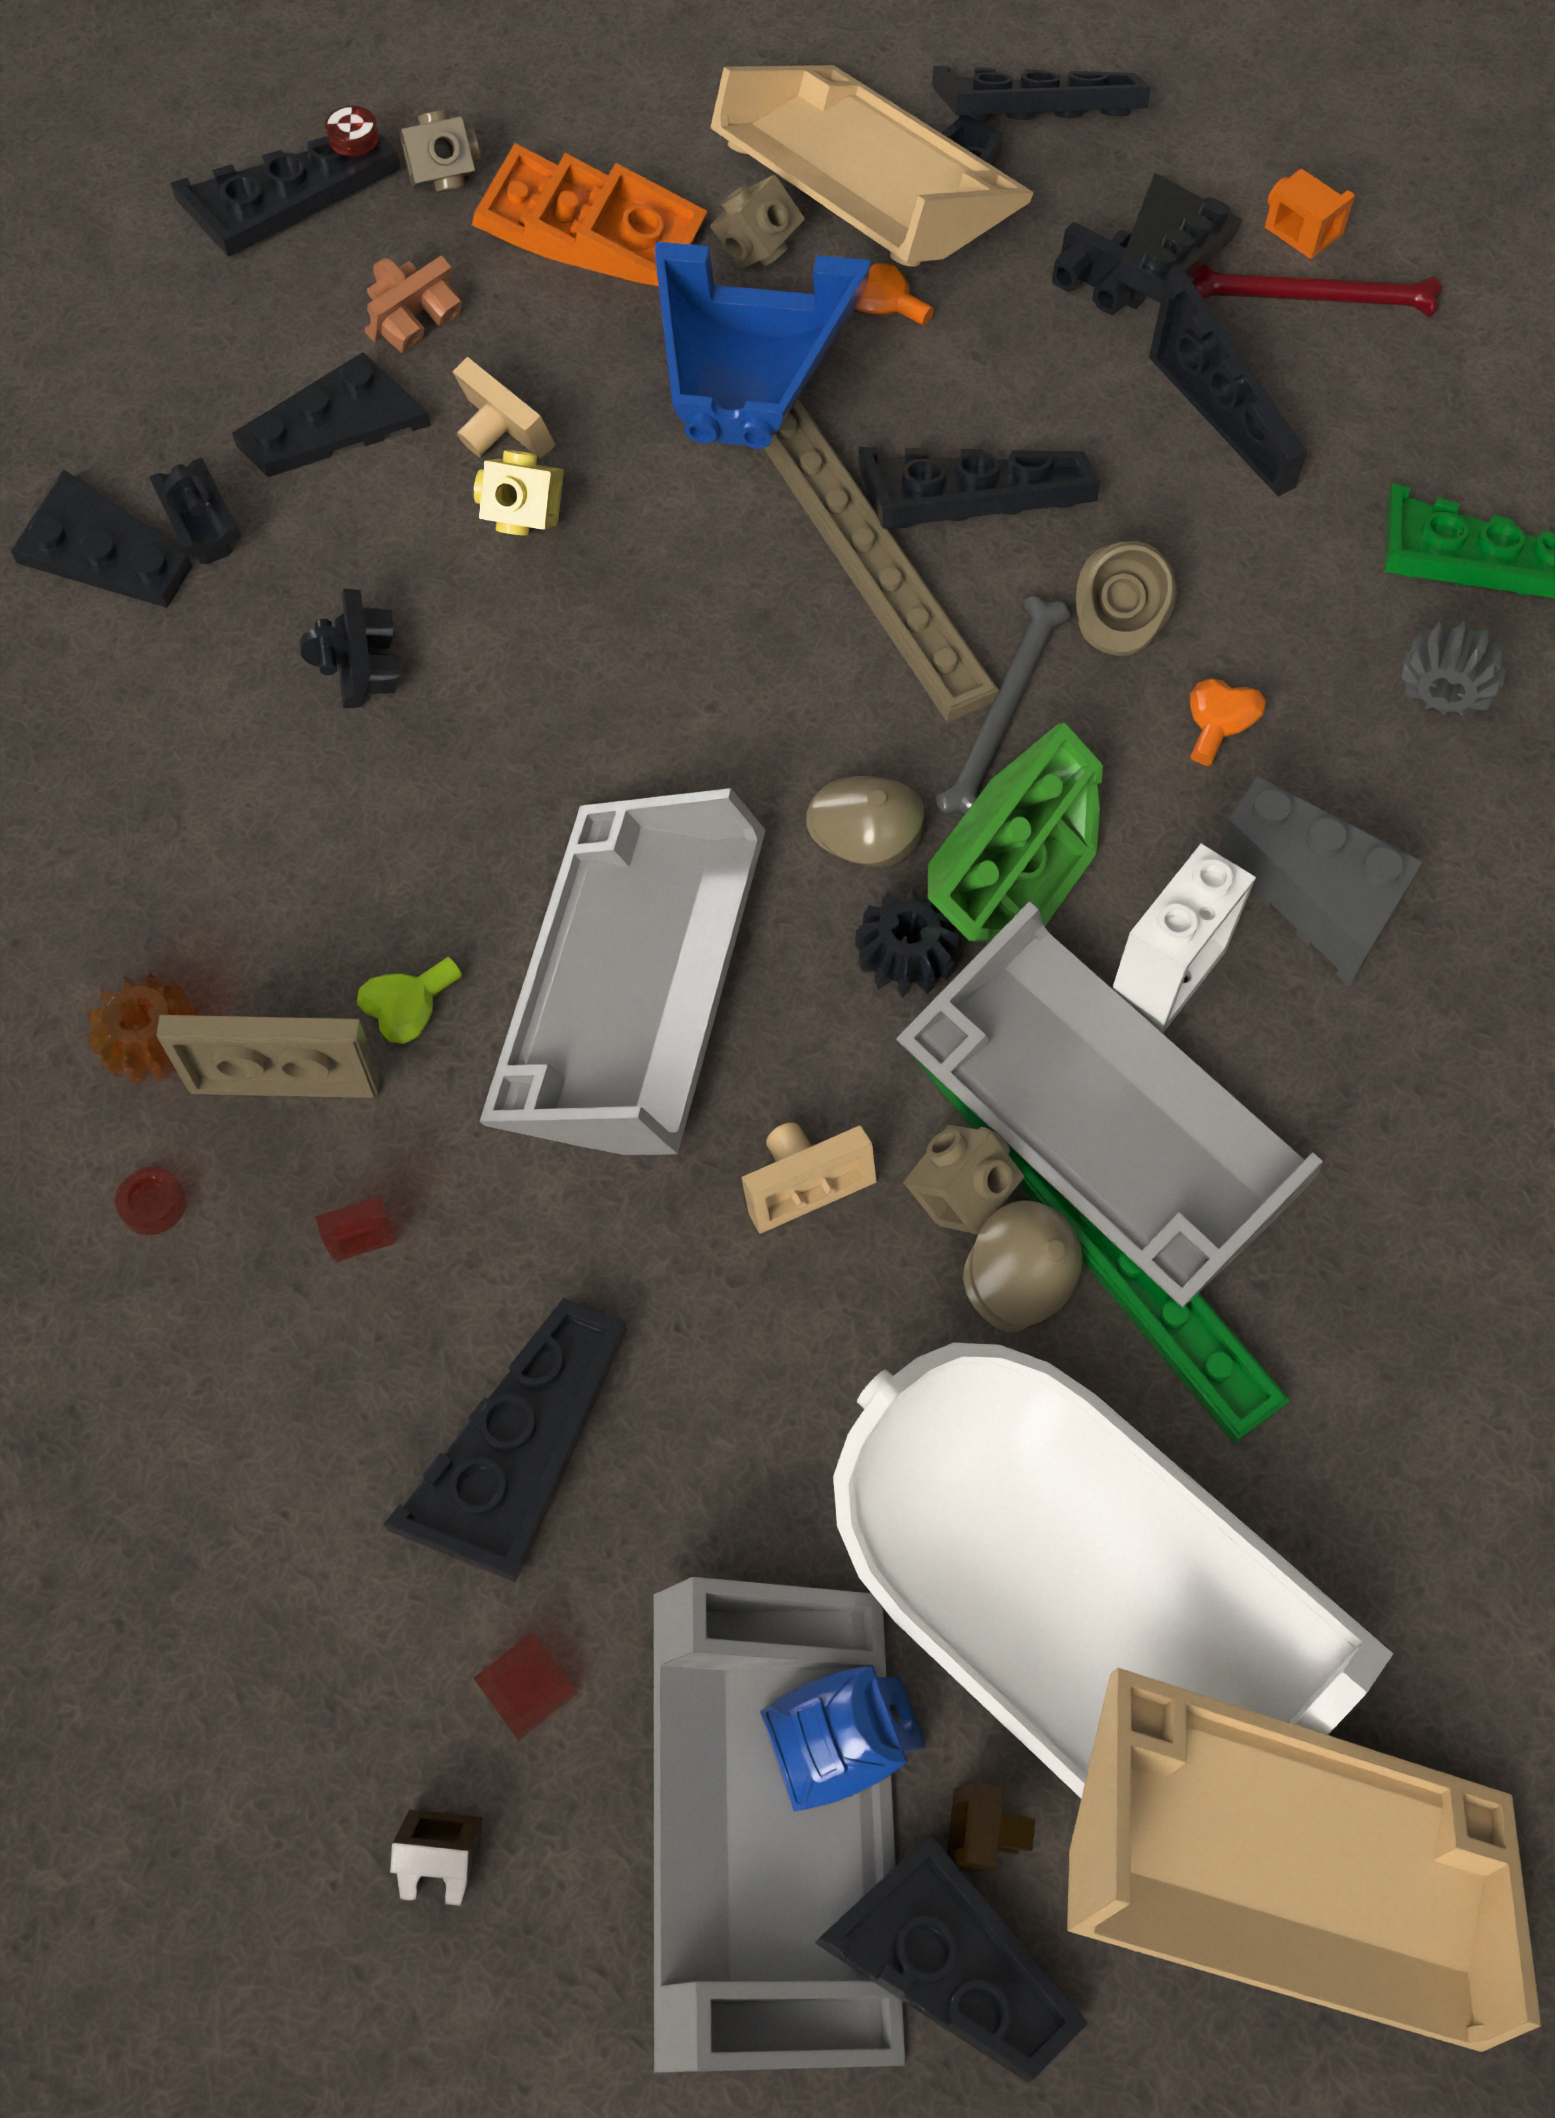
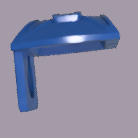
(840, 1735)

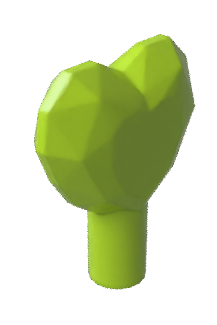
(405, 1001)

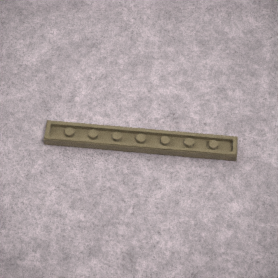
(879, 568)

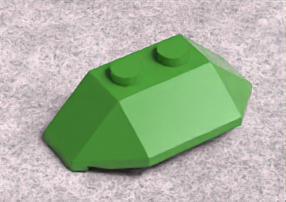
(1021, 838)

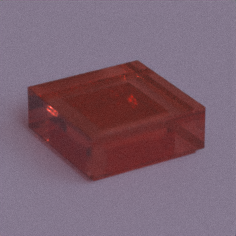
(356, 1229)
(525, 1686)

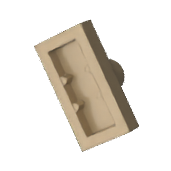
(498, 413)
(807, 1174)

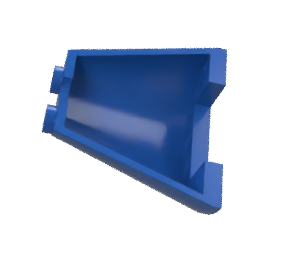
(746, 351)

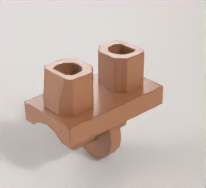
(403, 294)

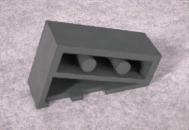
(1318, 872)

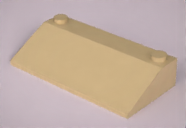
(864, 158)
(1302, 1866)

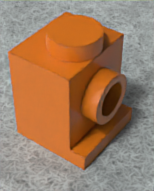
(1307, 212)

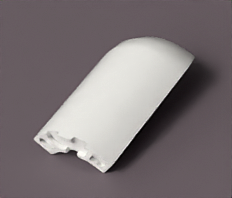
(1057, 1543)

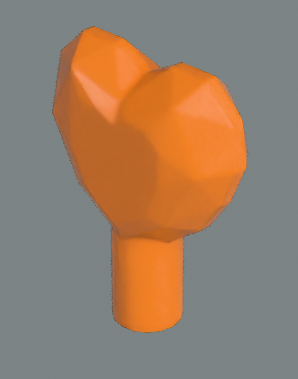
(890, 293)
(1221, 713)

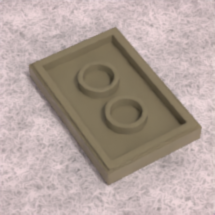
(270, 1055)

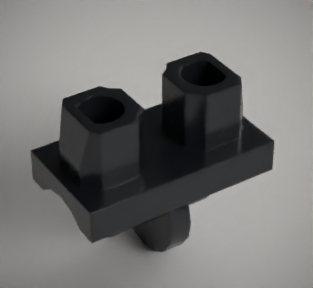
(1095, 261)
(196, 511)
(348, 648)

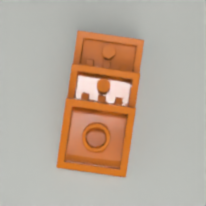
(585, 215)

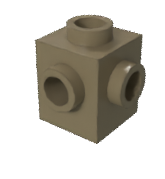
(423, 162)
(757, 222)
(964, 1177)

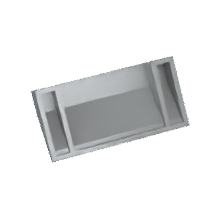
(735, 1868)

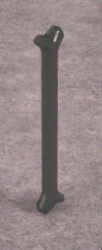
(1043, 620)

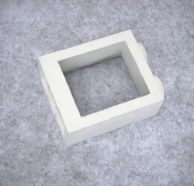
(1182, 936)

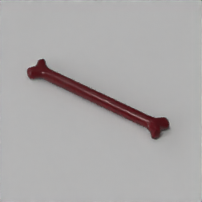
(1419, 295)

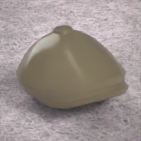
(1124, 597)
(867, 820)
(1023, 1265)

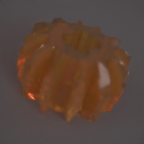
(117, 1026)

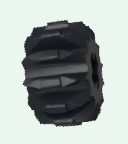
(885, 945)

